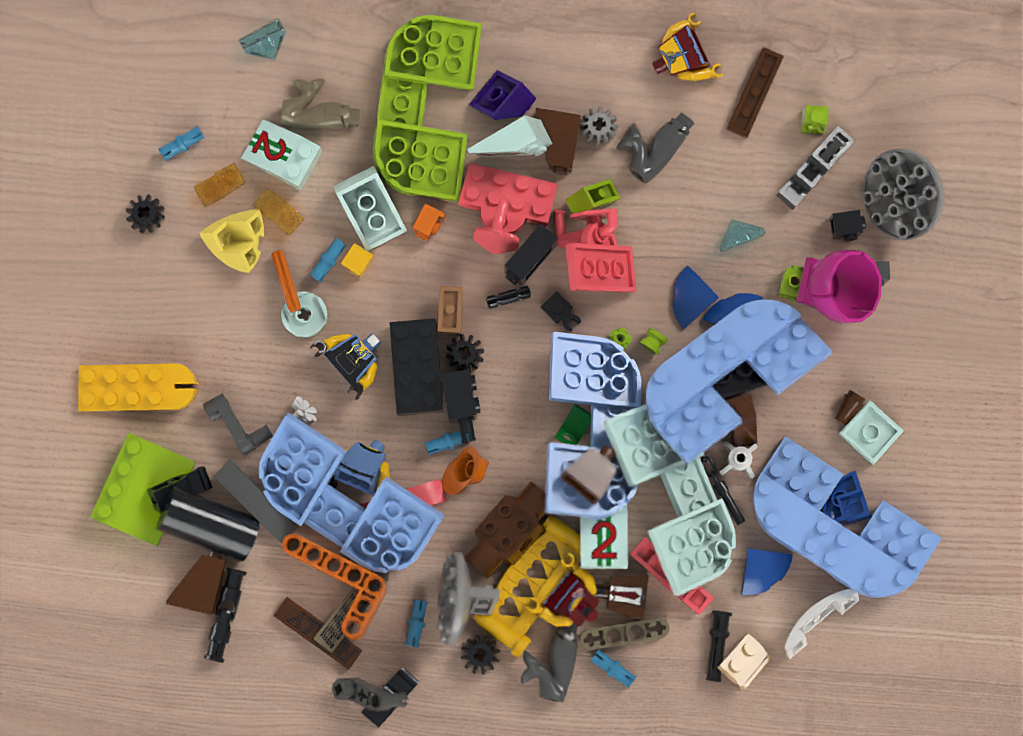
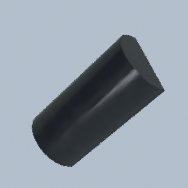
(208, 524)

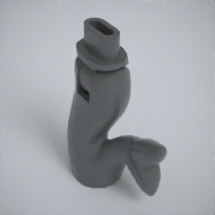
(664, 146)
(562, 660)

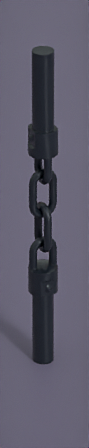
(723, 491)

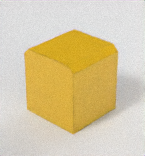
(357, 260)

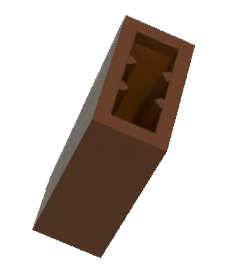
(563, 133)
(746, 432)
(201, 585)

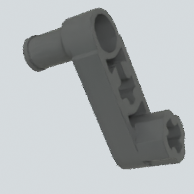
(220, 407)
(358, 691)

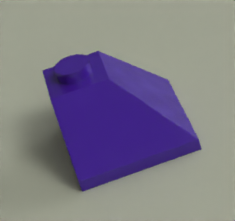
(503, 97)

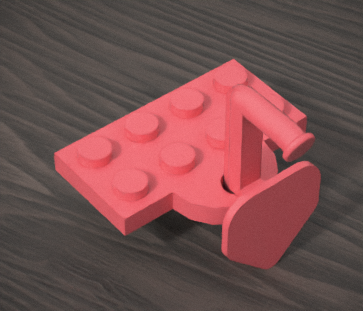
(503, 201)
(593, 253)

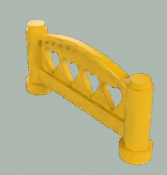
(512, 629)

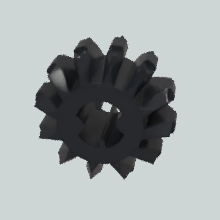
(145, 205)
(457, 356)
(473, 649)

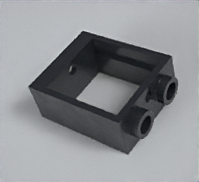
(530, 255)

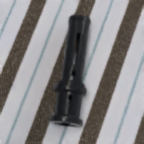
(719, 634)

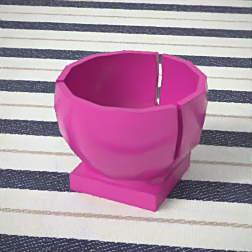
(841, 286)

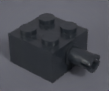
(460, 401)

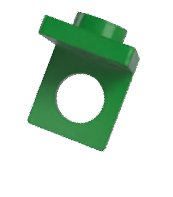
(574, 425)

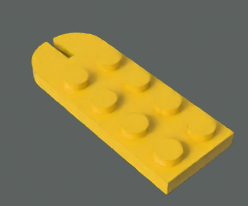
(135, 387)

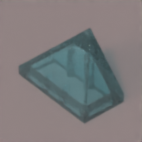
(264, 41)
(740, 233)

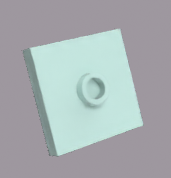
(871, 432)

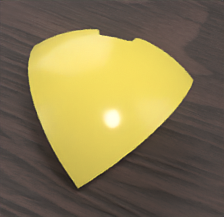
(236, 239)

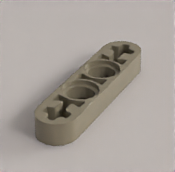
(623, 630)

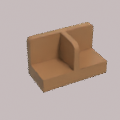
(450, 309)

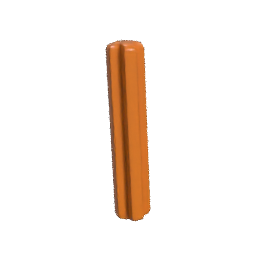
(286, 281)

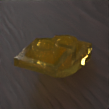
(219, 185)
(278, 211)

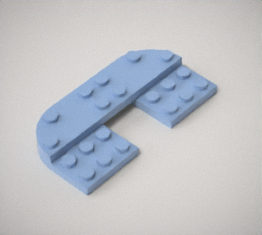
(597, 375)
(681, 391)
(296, 480)
(875, 563)

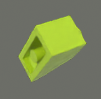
(593, 197)

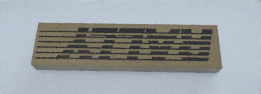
(331, 632)

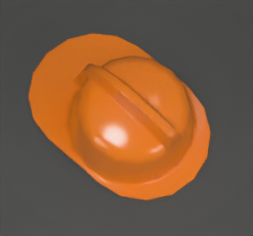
(464, 470)

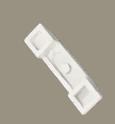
(840, 601)

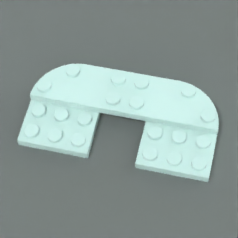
(702, 537)

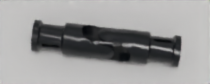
(221, 630)

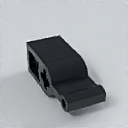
(194, 482)
(401, 682)

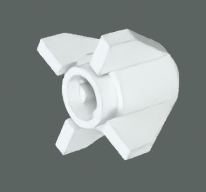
(732, 461)

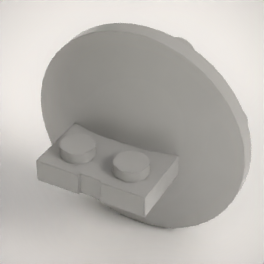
(903, 194)
(461, 599)

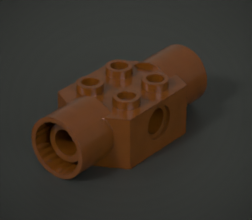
(508, 530)

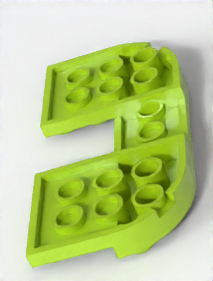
(404, 152)

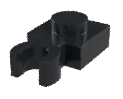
(558, 309)

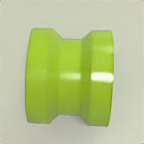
(653, 341)

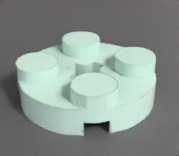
(316, 320)

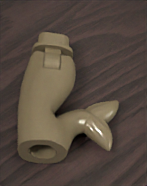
(322, 116)

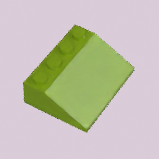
(125, 496)

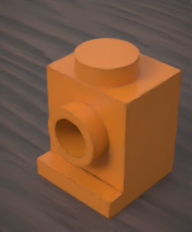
(428, 222)

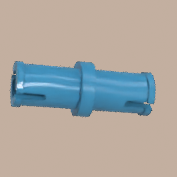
(181, 143)
(328, 260)
(445, 442)
(416, 623)
(613, 668)

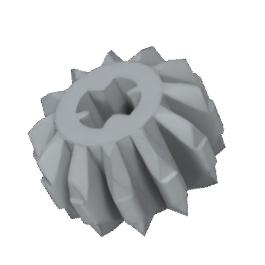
(592, 121)

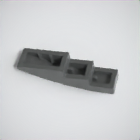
(815, 167)
(255, 501)

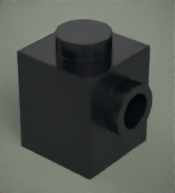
(847, 225)

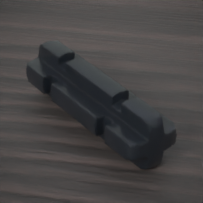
(508, 297)

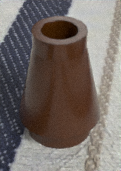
(849, 407)

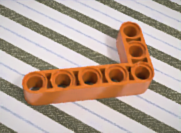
(342, 575)

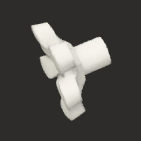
(303, 411)

